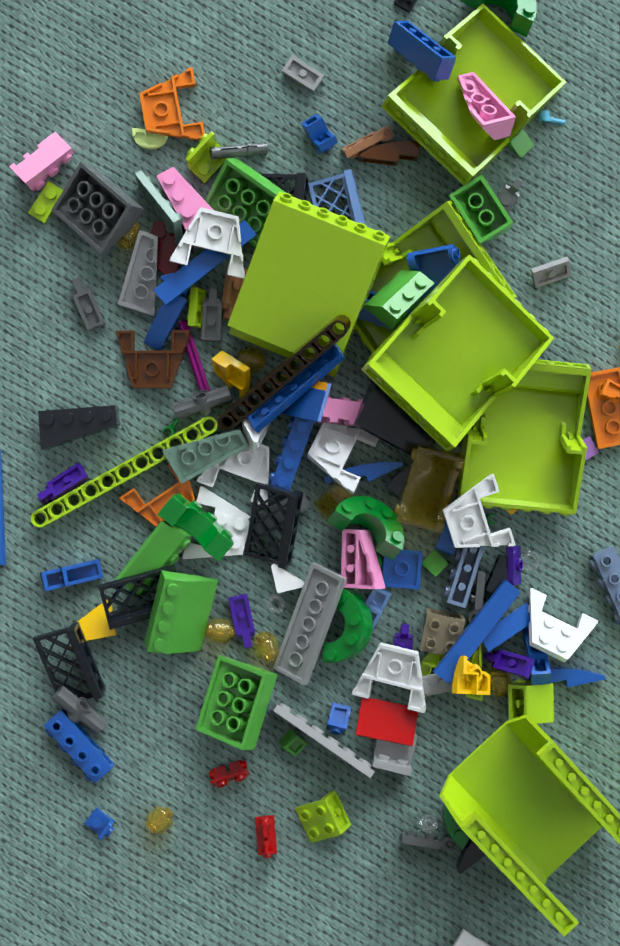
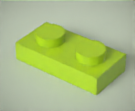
(45, 202)
(195, 312)

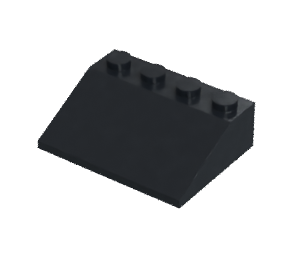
(389, 422)

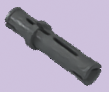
(238, 151)

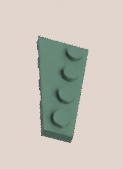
(161, 206)
(200, 455)

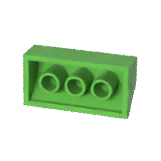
(156, 552)

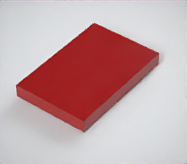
(386, 721)

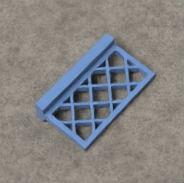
(351, 191)

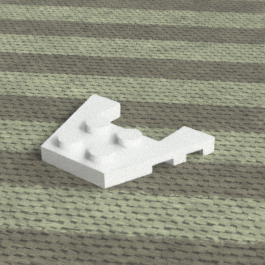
(213, 232)
(332, 451)
(245, 464)
(228, 518)
(468, 521)
(553, 635)
(394, 667)

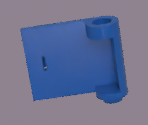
(434, 262)

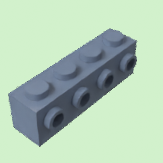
(607, 565)
(463, 575)

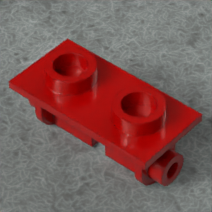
(222, 777)
(266, 835)

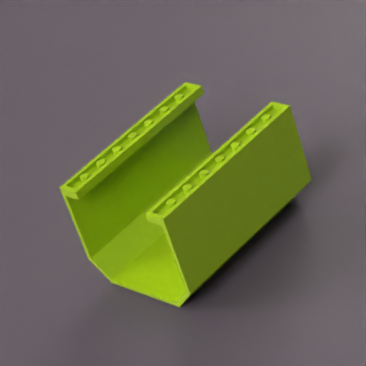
(527, 809)

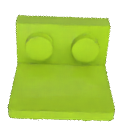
(199, 159)
(324, 818)

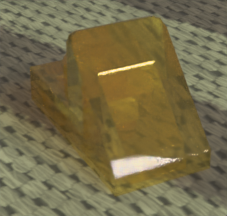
(330, 500)

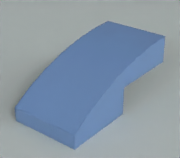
(377, 601)

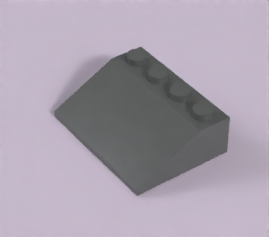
(96, 208)

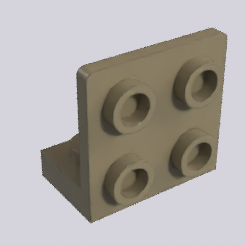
(441, 631)

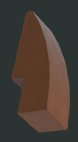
(390, 153)

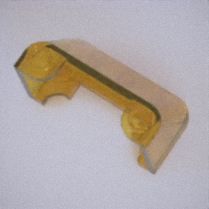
(429, 487)

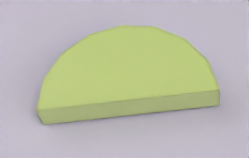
(148, 140)

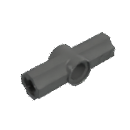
(202, 402)
(79, 710)

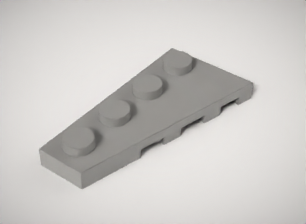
(141, 275)

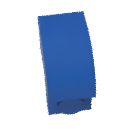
(319, 134)

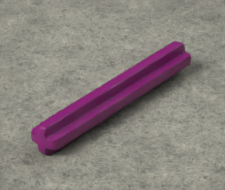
(194, 359)

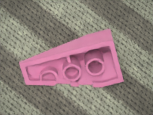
(486, 107)

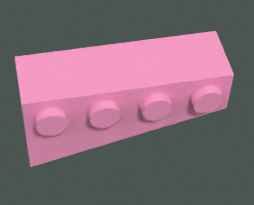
(181, 196)
(341, 411)

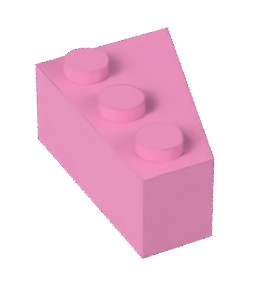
(43, 162)
(360, 560)

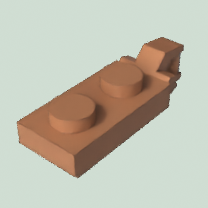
(368, 141)
(230, 294)

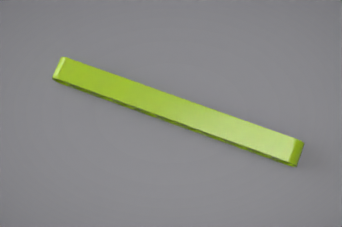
(115, 474)

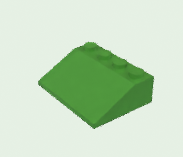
(243, 194)
(180, 613)
(236, 703)

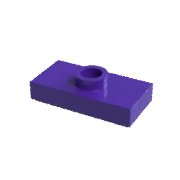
(514, 564)

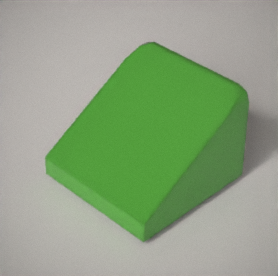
(521, 143)
(434, 563)
(293, 742)

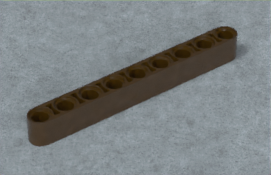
(288, 367)

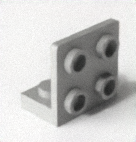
(393, 757)

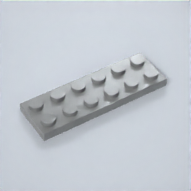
(309, 623)
(329, 742)

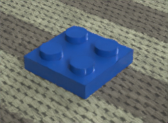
(403, 570)

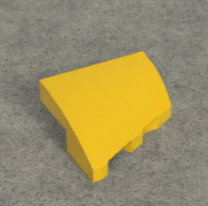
(232, 371)
(95, 624)
(470, 679)

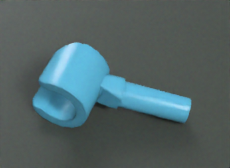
(545, 116)

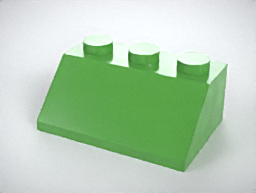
(481, 210)
(399, 297)

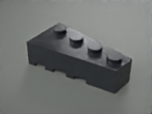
(68, 425)

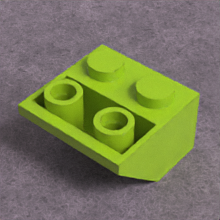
(531, 700)

